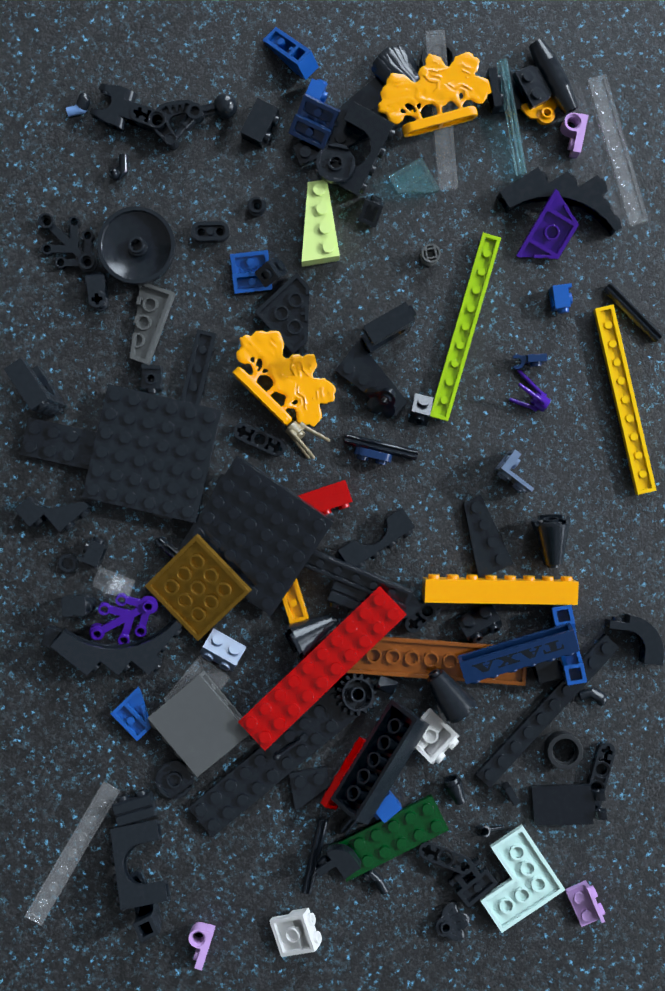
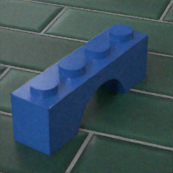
(572, 665)

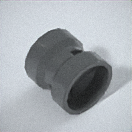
(427, 257)

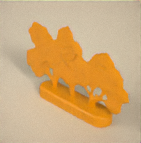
(436, 86)
(290, 377)

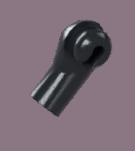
(594, 693)
(378, 880)

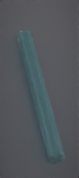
(511, 117)

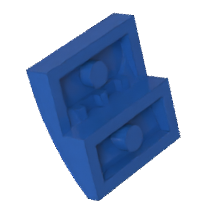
(244, 269)

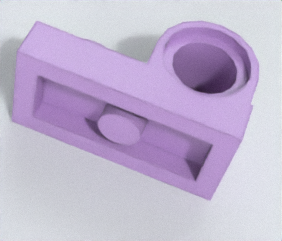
(575, 134)
(201, 943)

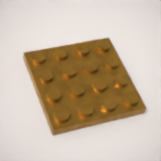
(198, 587)

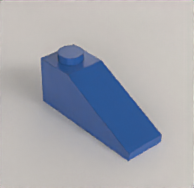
(292, 53)

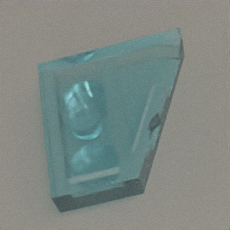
(414, 179)

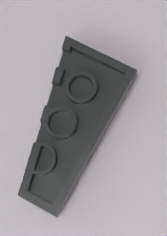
(152, 312)

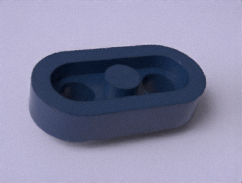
(380, 457)

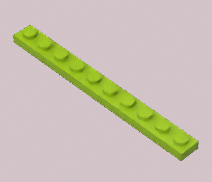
(465, 327)

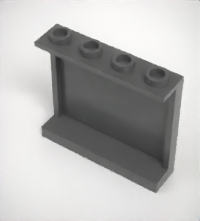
(199, 724)

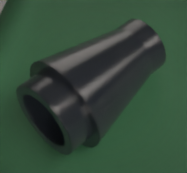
(454, 787)

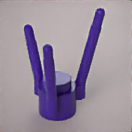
(539, 400)

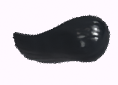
(396, 60)

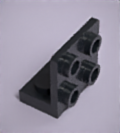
(496, 98)

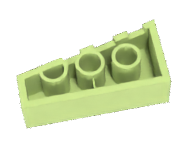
(319, 236)

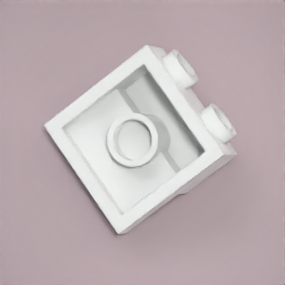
(436, 738)
(296, 932)

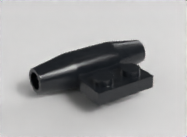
(545, 80)

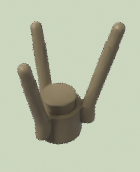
(296, 433)

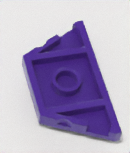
(550, 231)

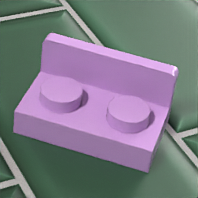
(584, 903)

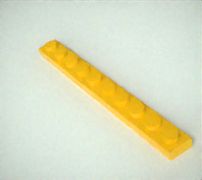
(624, 399)

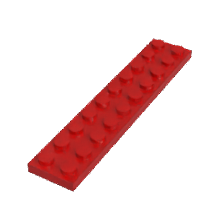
(322, 668)

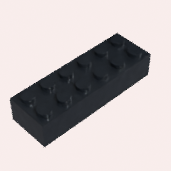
(379, 762)

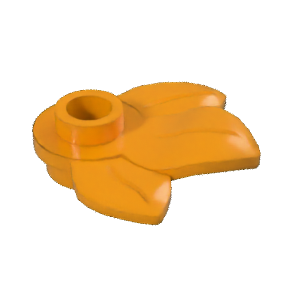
(538, 112)

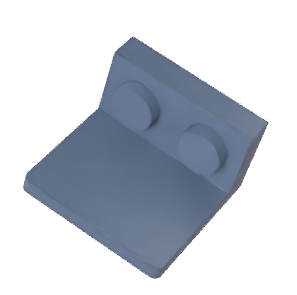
(510, 461)

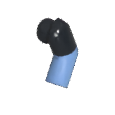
(81, 105)

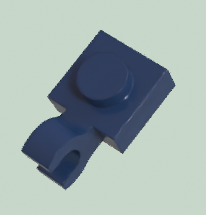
(534, 360)

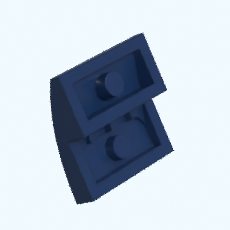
(314, 121)

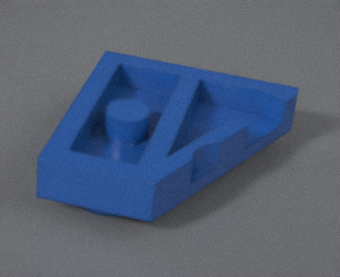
(133, 714)

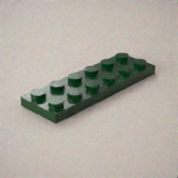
(401, 833)

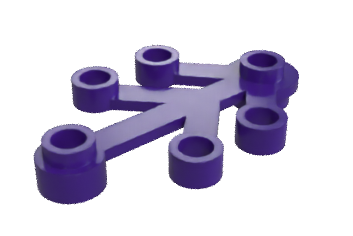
(125, 616)

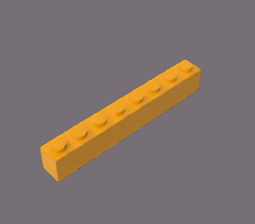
(499, 590)

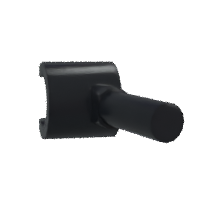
(487, 830)

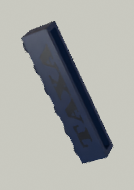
(518, 653)

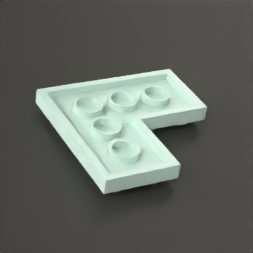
(530, 880)

